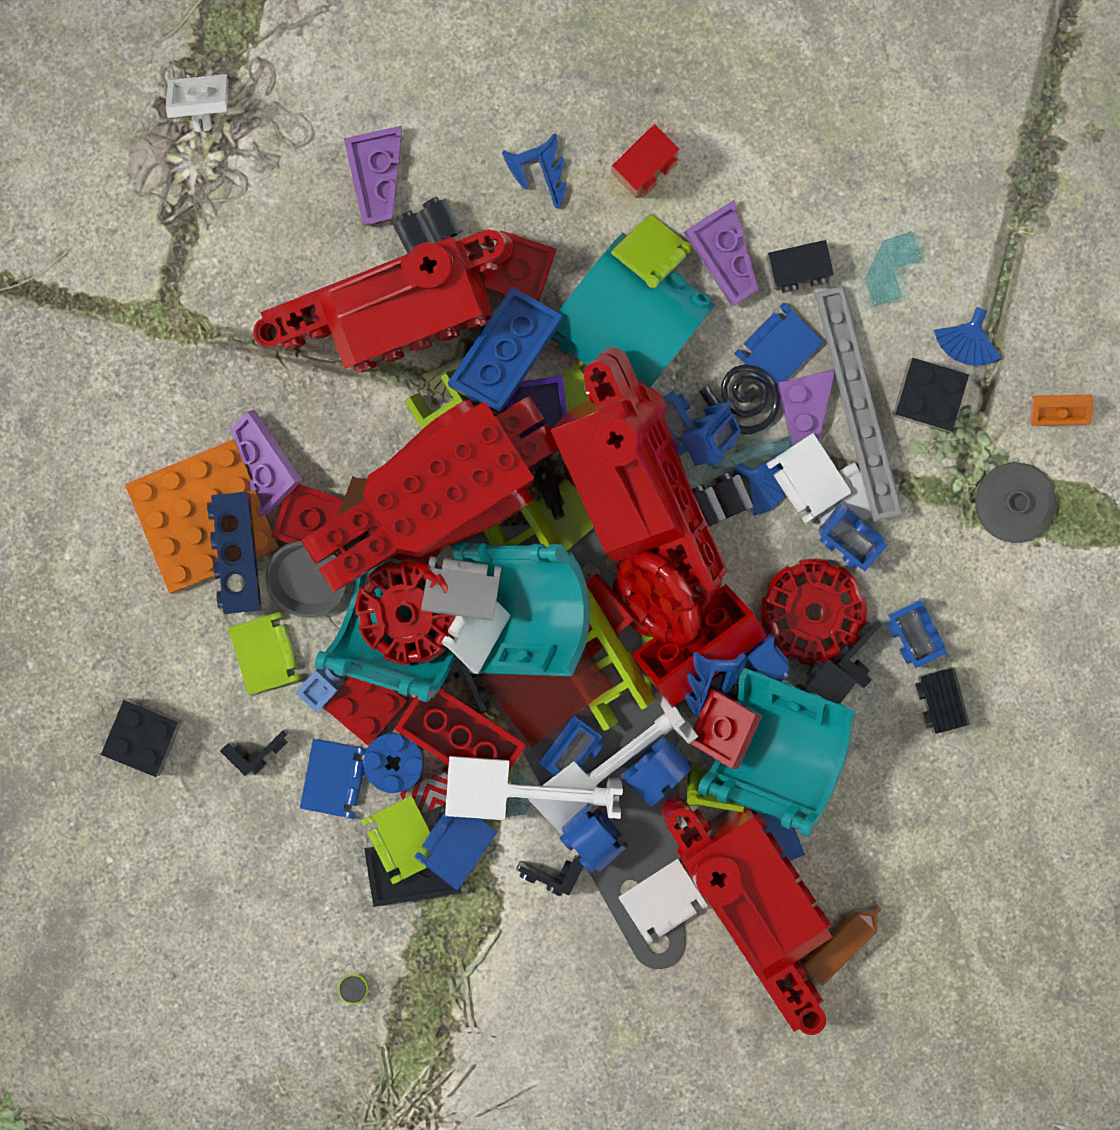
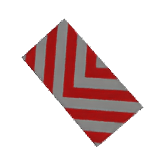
(429, 793)

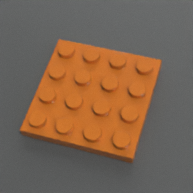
(176, 518)

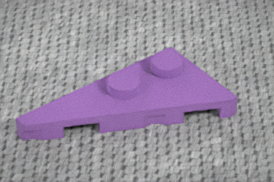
(805, 404)

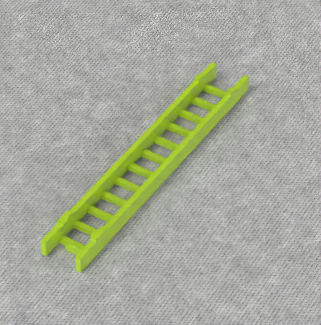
(601, 627)

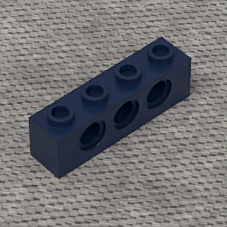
(239, 506)

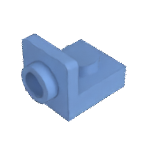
(320, 688)

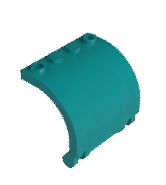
(623, 312)
(546, 605)
(354, 658)
(791, 757)

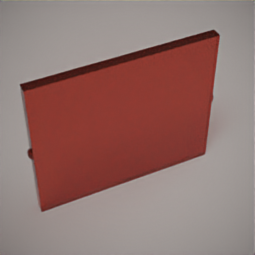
(546, 701)

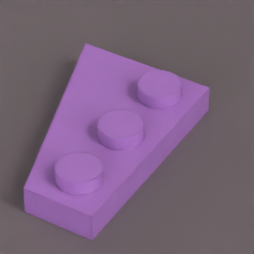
(374, 172)
(723, 251)
(268, 466)

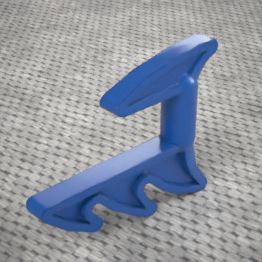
(545, 154)
(705, 669)

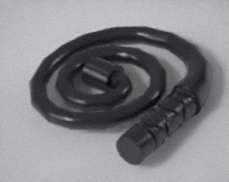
(749, 395)

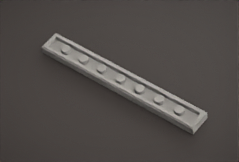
(858, 404)

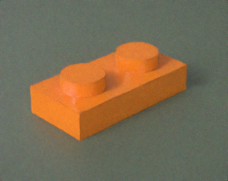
(1061, 410)

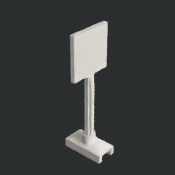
(481, 788)
(560, 812)

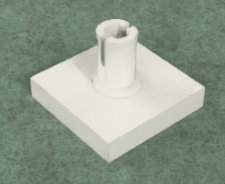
(197, 98)

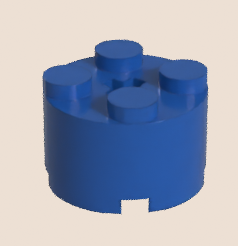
(376, 762)
(657, 771)
(593, 838)

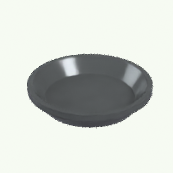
(1015, 502)
(298, 584)

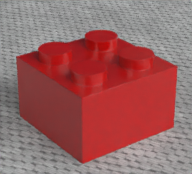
(646, 161)

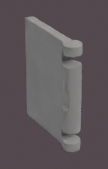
(469, 590)

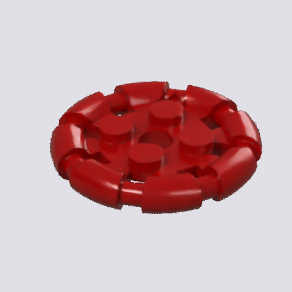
(804, 595)
(659, 598)
(388, 617)

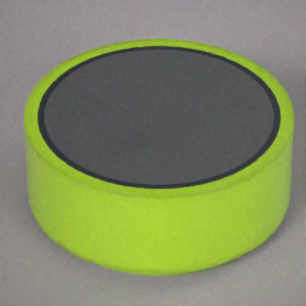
(353, 988)

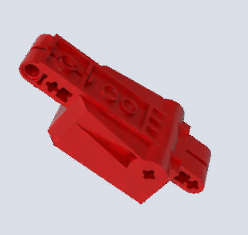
(394, 304)
(634, 475)
(440, 488)
(756, 901)

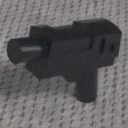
(549, 487)

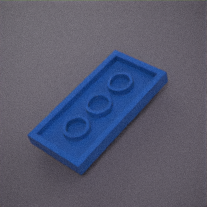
(505, 350)

